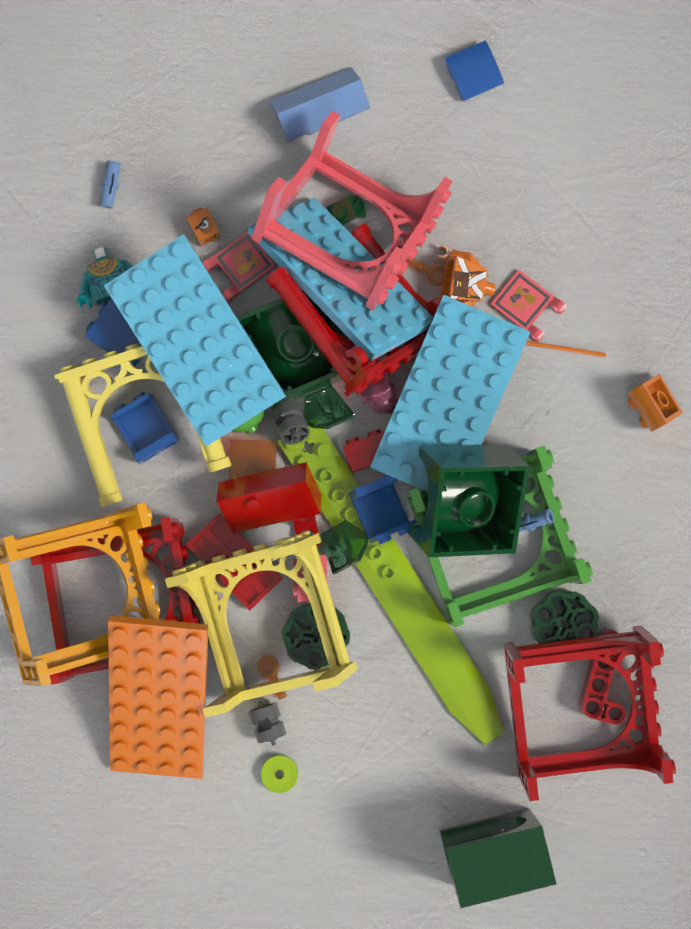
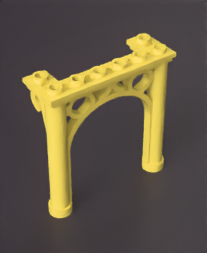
(76, 386)

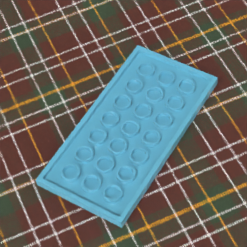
(373, 331)
(195, 340)
(450, 388)

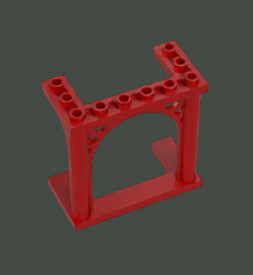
(166, 533)
(641, 755)

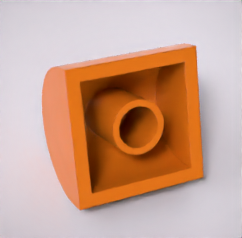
(654, 403)

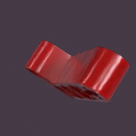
(600, 695)

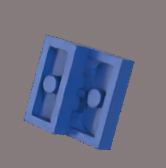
(474, 70)

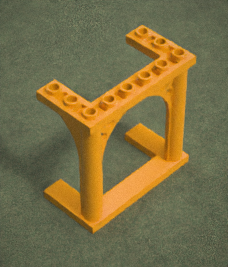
(122, 523)

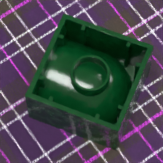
(289, 349)
(471, 500)
(497, 857)

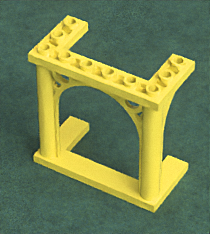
(201, 584)

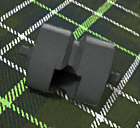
(290, 422)
(267, 722)

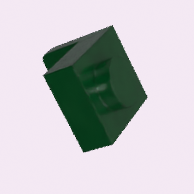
(347, 209)

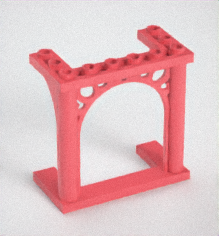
(410, 210)

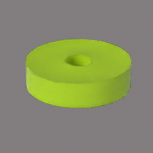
(277, 784)

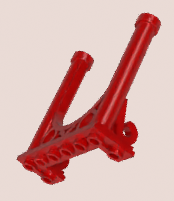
(342, 353)

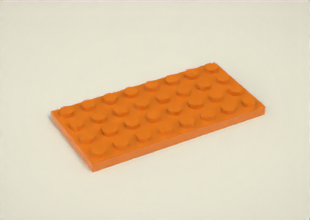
(157, 696)

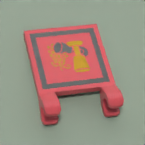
(242, 263)
(524, 301)

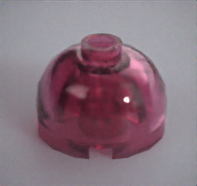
(380, 396)

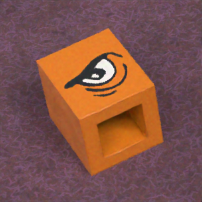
(203, 226)

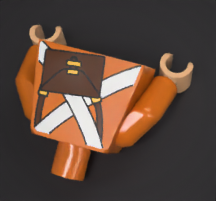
(464, 277)

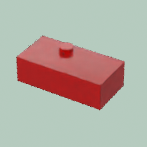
(269, 497)

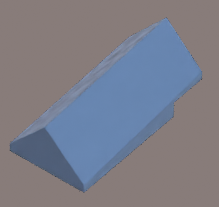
(309, 106)

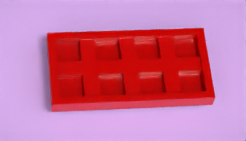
(218, 540)

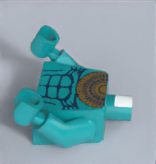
(98, 275)

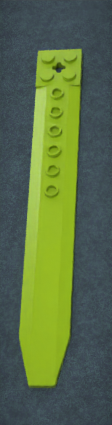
(403, 596)

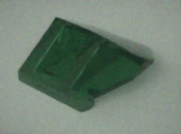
(326, 409)
(344, 545)

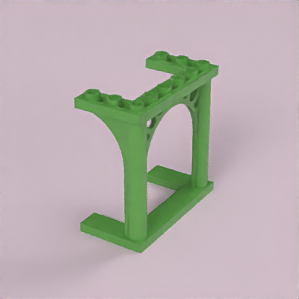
(566, 570)

